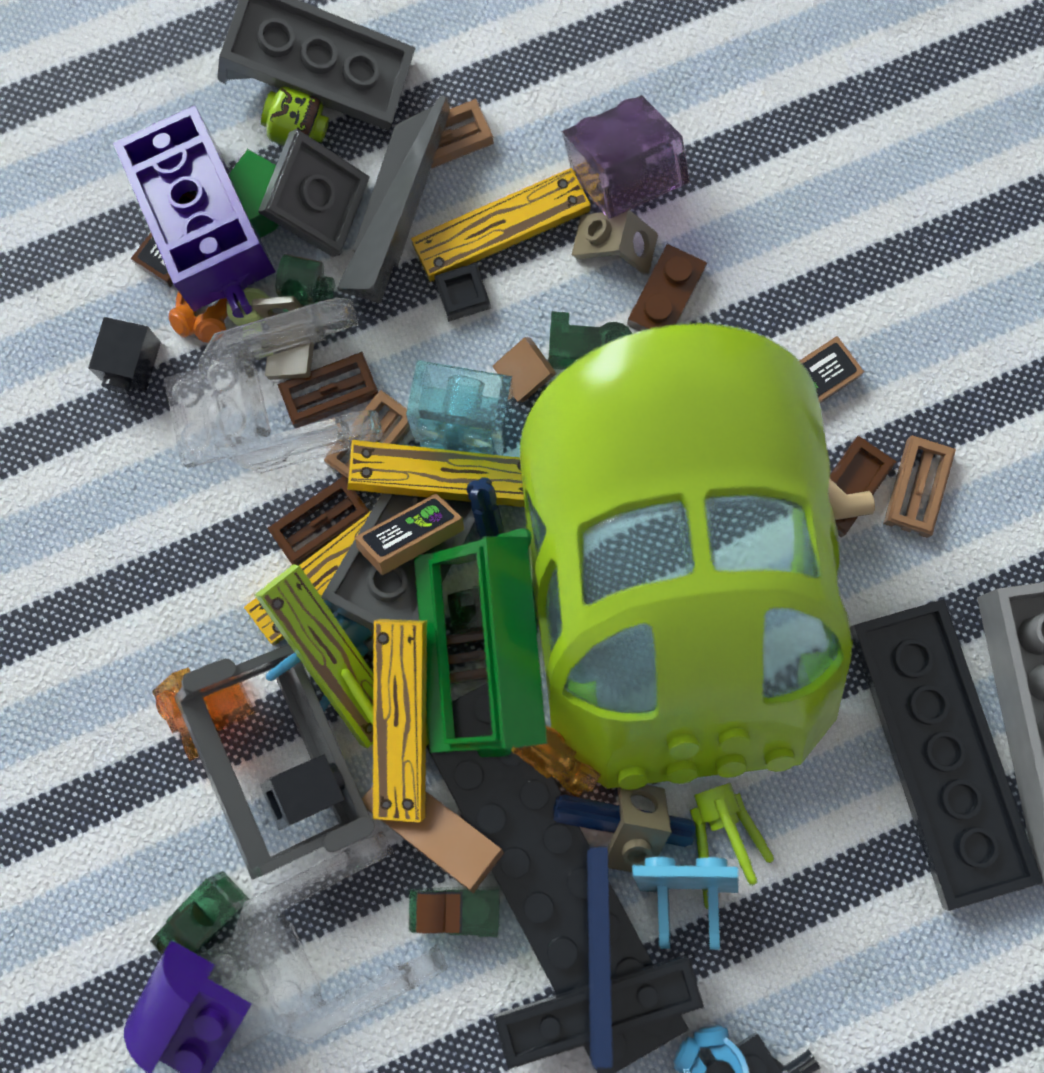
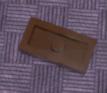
(667, 290)

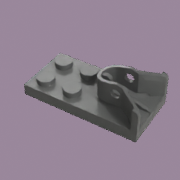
(317, 55)
(365, 594)

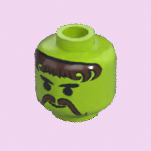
(291, 111)

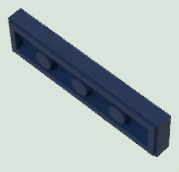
(599, 958)

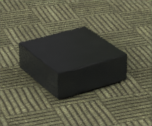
(462, 292)

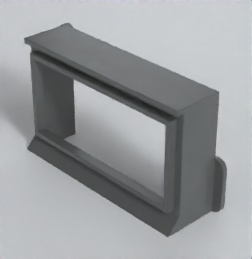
(318, 740)

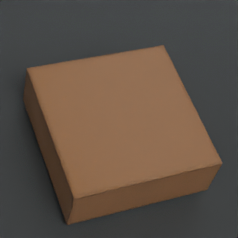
(527, 367)

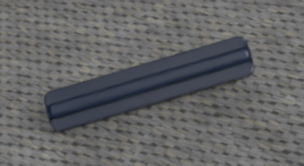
(606, 818)

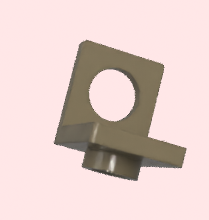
(610, 237)
(291, 363)
(639, 833)

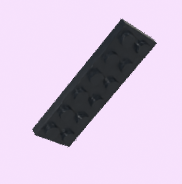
(945, 756)

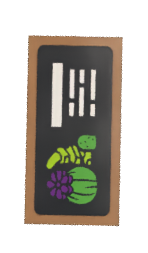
(831, 368)
(409, 534)

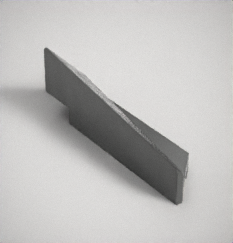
(394, 202)

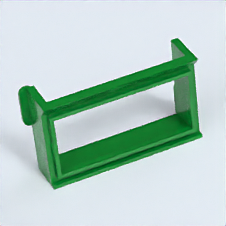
(508, 640)

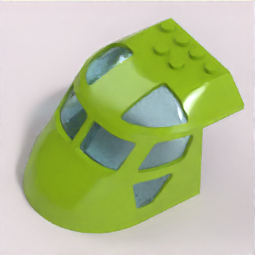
(685, 557)

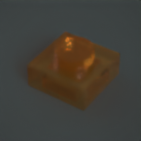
(229, 706)

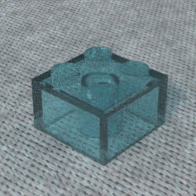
(460, 408)

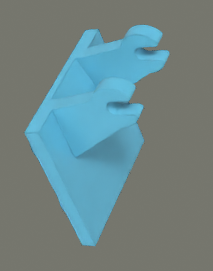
(710, 873)

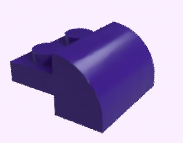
(183, 1015)

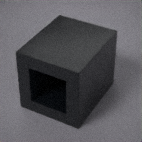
(124, 355)
(303, 791)

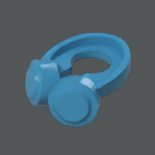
(717, 1041)

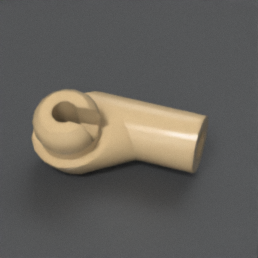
(850, 504)

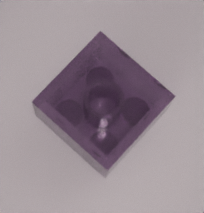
(626, 156)

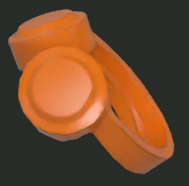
(203, 326)

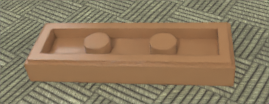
(447, 842)

